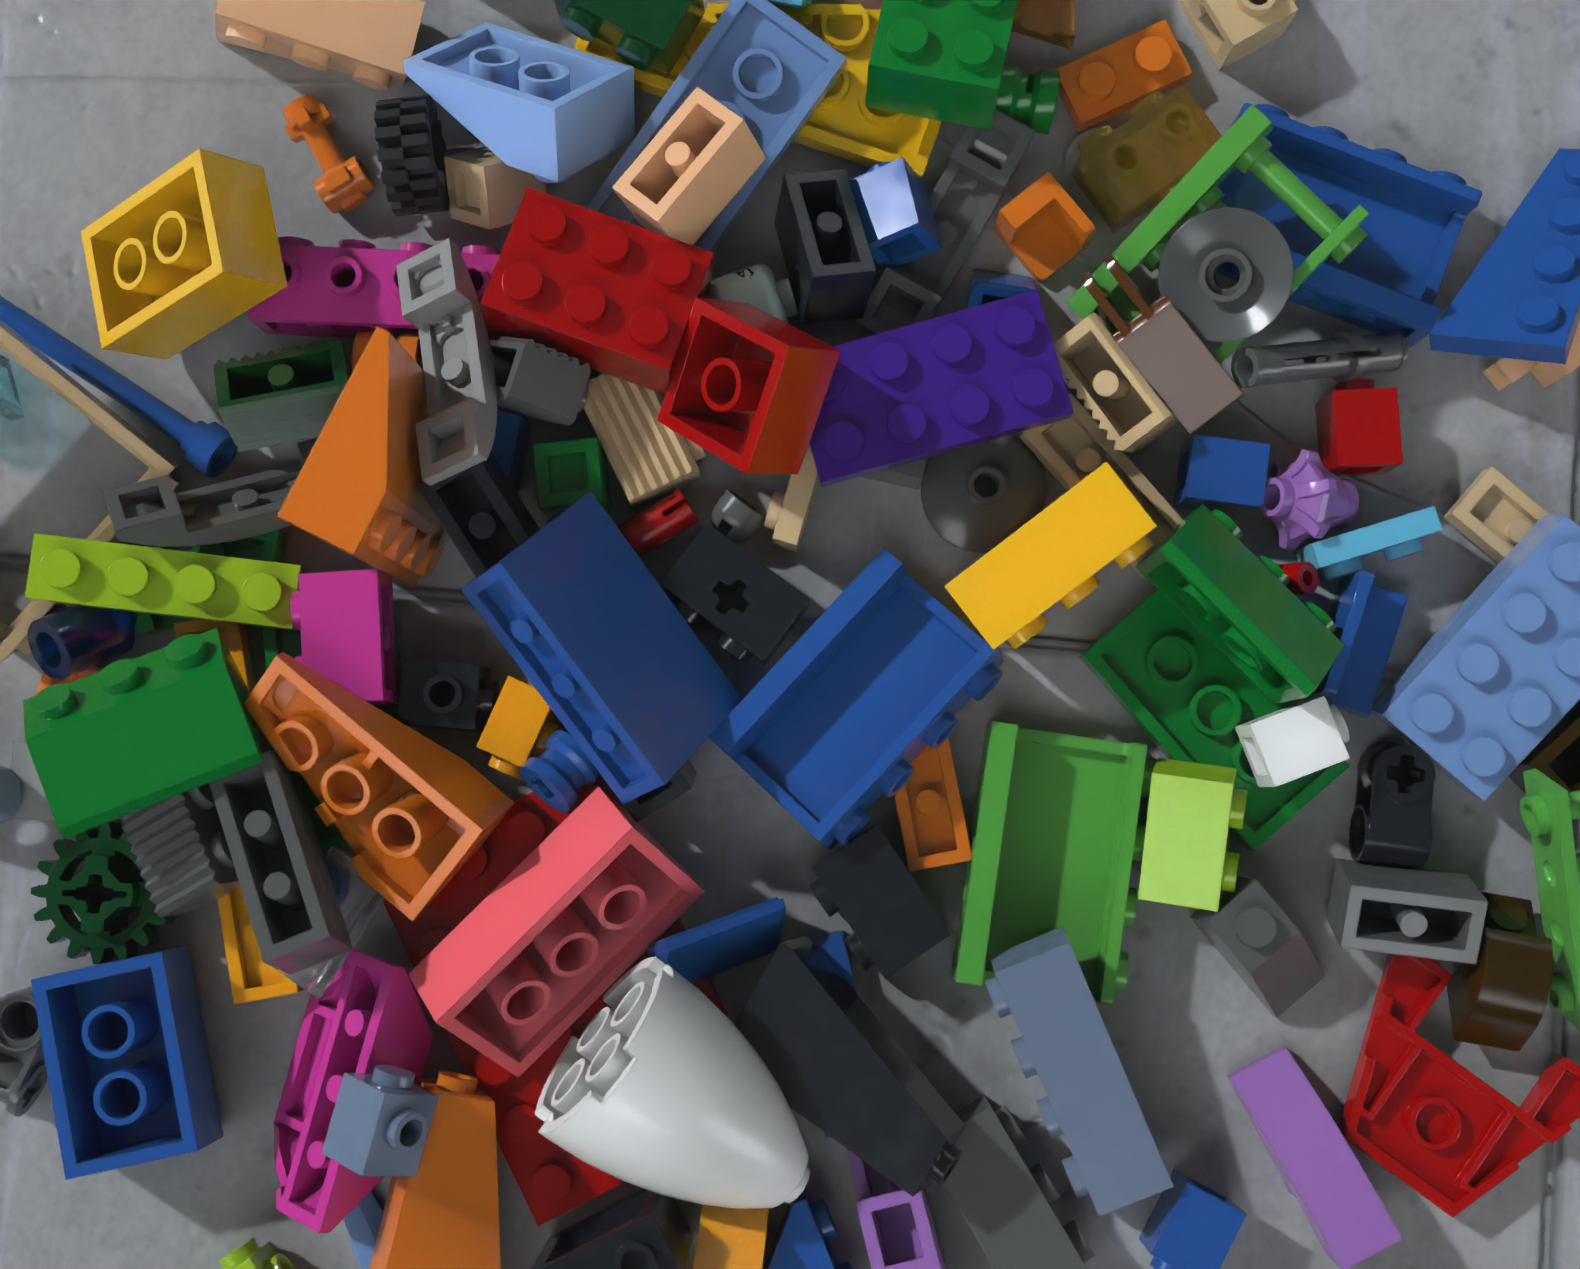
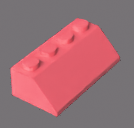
(554, 934)

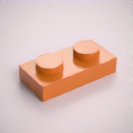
(1122, 75)
(932, 812)

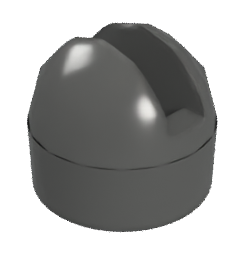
(738, 513)

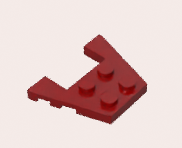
(1430, 1114)

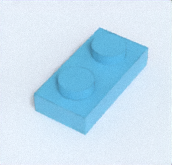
(1394, 537)

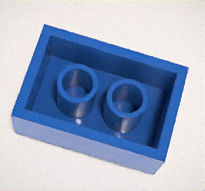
(127, 1062)

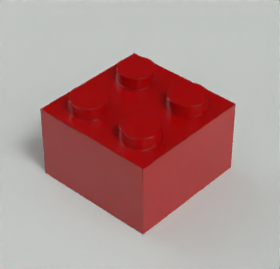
(747, 386)

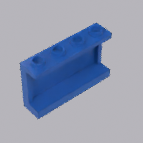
(1410, 225)
(605, 648)
(858, 701)

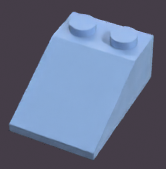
(530, 98)

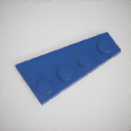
(1528, 283)

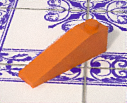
(390, 791)

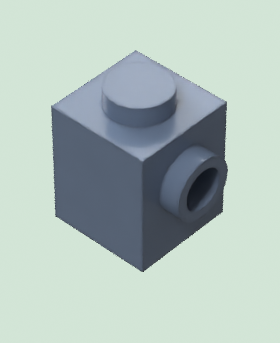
(380, 1123)

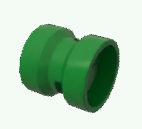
(1029, 97)

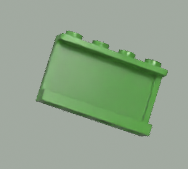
(1053, 851)

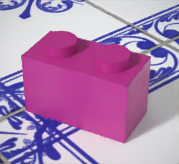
(349, 630)

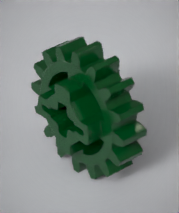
(99, 915)

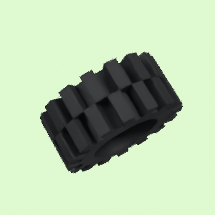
(411, 155)

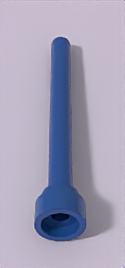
(205, 445)

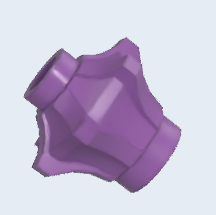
(1307, 500)

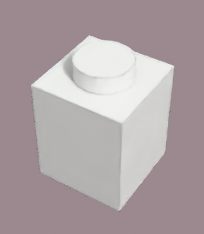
(1294, 741)

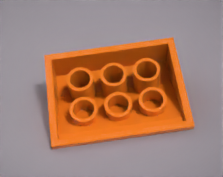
(366, 469)

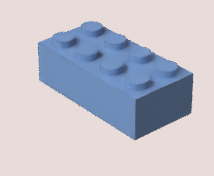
(1498, 665)

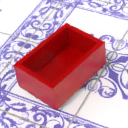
(596, 289)

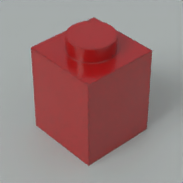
(1359, 429)

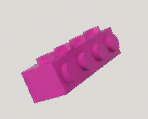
(349, 288)

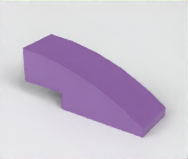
(1314, 1159)

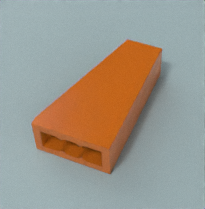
(452, 1205)

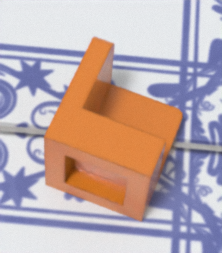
(1044, 228)

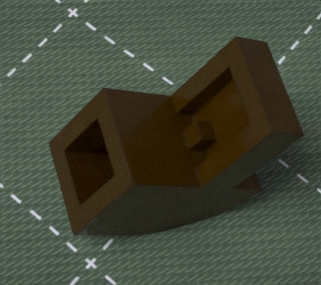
(1509, 987)

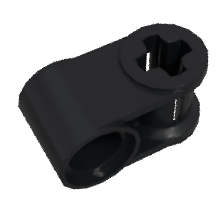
(1392, 814)

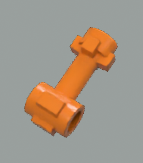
(343, 181)

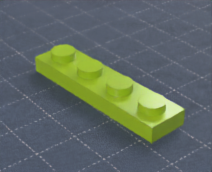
(161, 581)

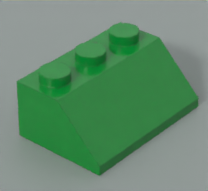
(1243, 606)
(140, 731)

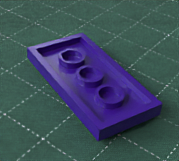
(939, 388)

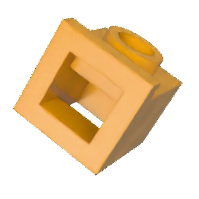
(517, 727)

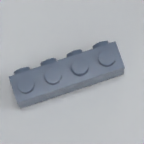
(1080, 1073)

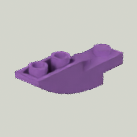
(893, 1223)

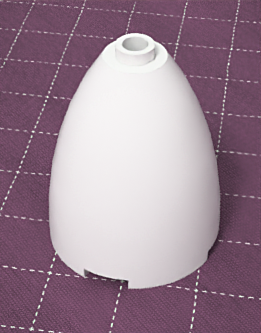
(674, 1099)

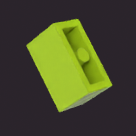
(1189, 834)

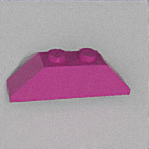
(358, 1023)

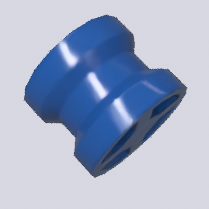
(559, 772)

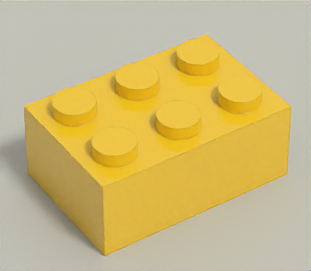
(183, 256)
(1053, 559)

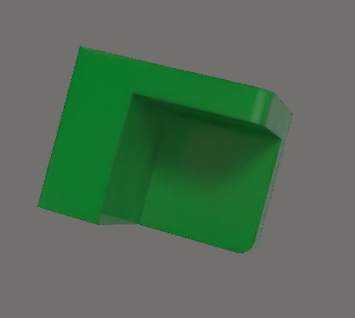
(568, 472)

